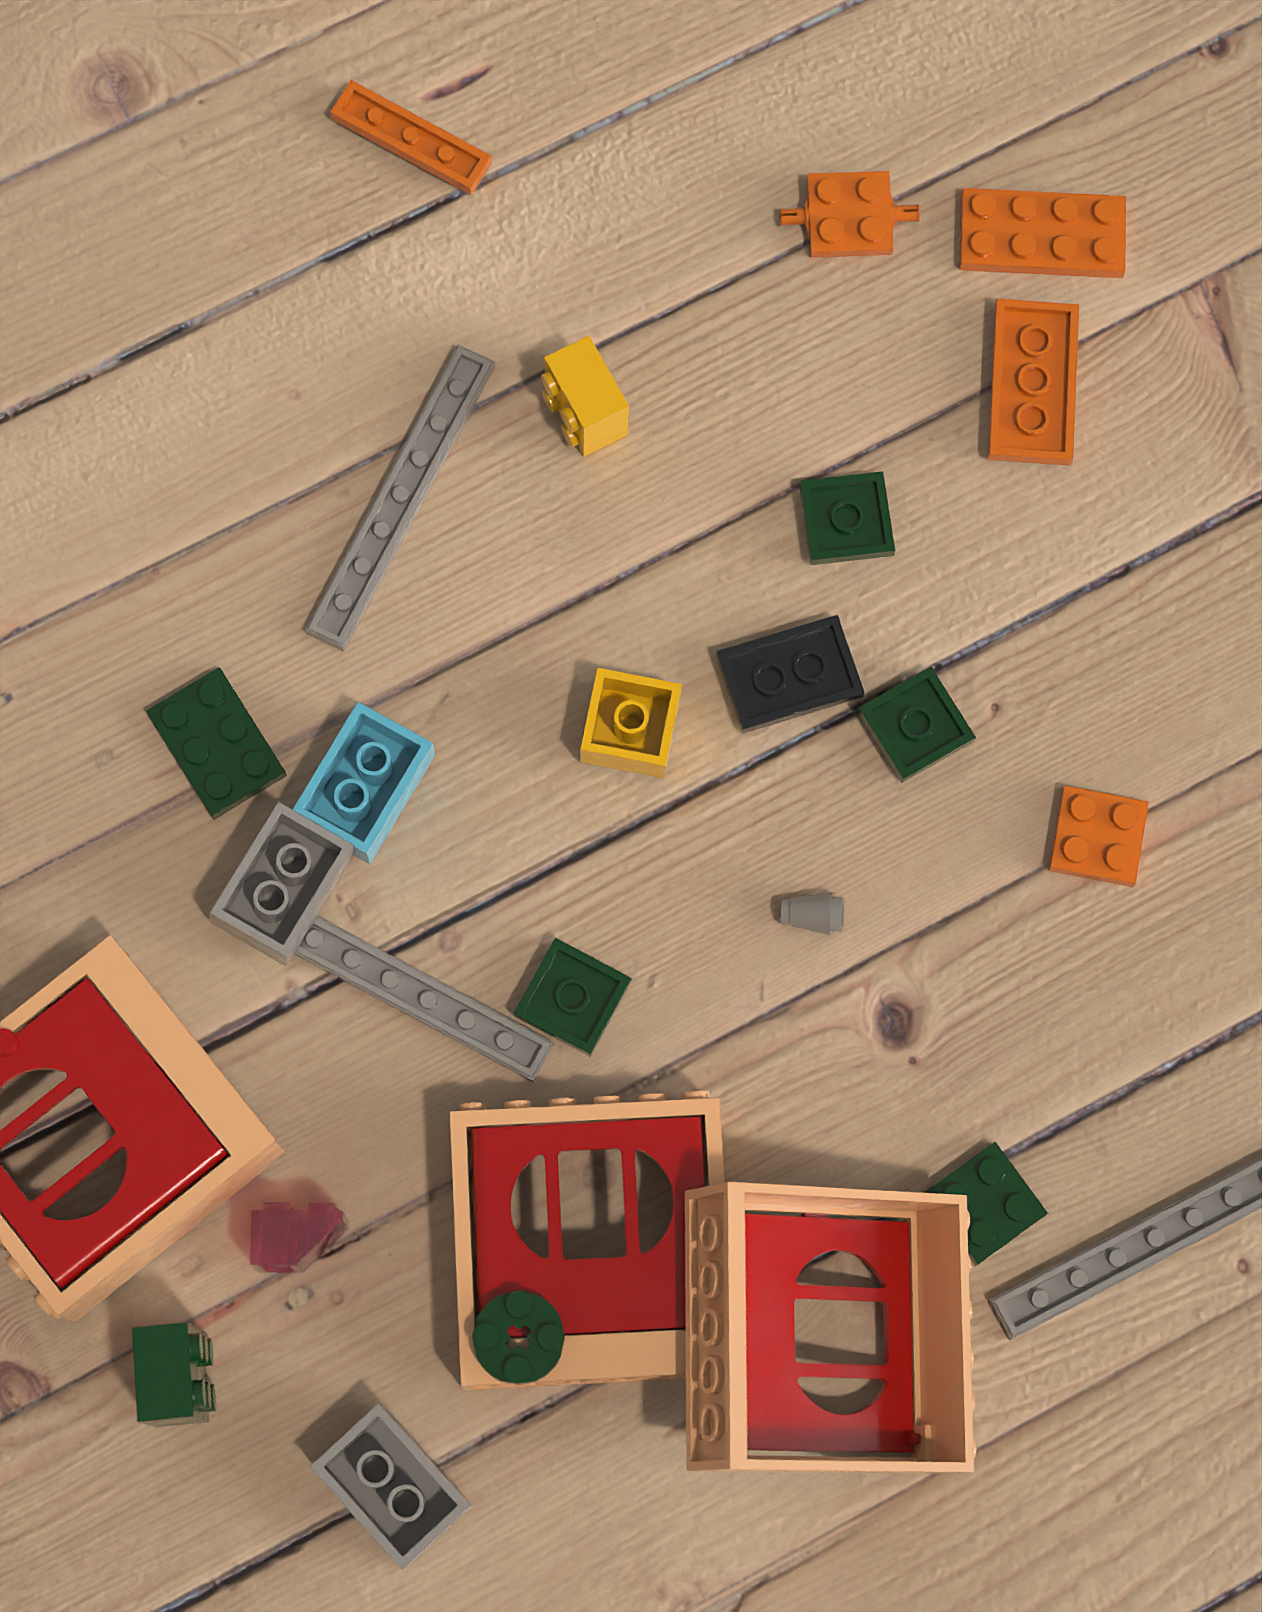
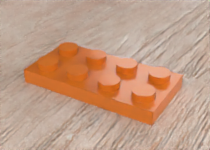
(1043, 233)
(1033, 382)

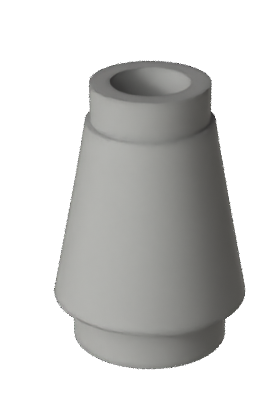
(814, 913)

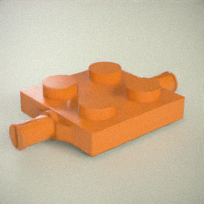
(849, 214)

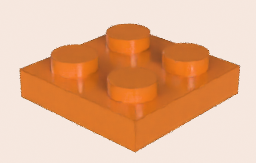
(1098, 836)

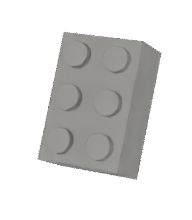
(282, 884)
(391, 1486)

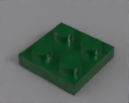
(847, 518)
(916, 724)
(572, 997)
(997, 1201)

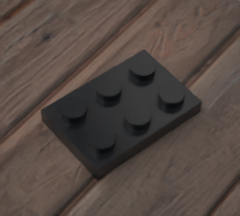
(790, 674)

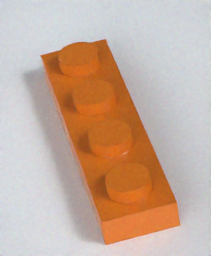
(411, 137)

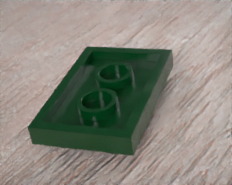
(216, 743)

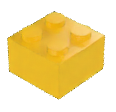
(585, 397)
(630, 723)

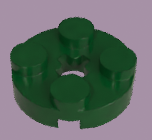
(545, 1338)

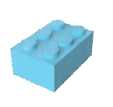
(366, 780)

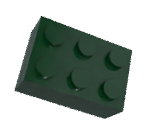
(172, 1375)

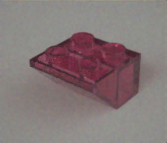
(293, 1239)

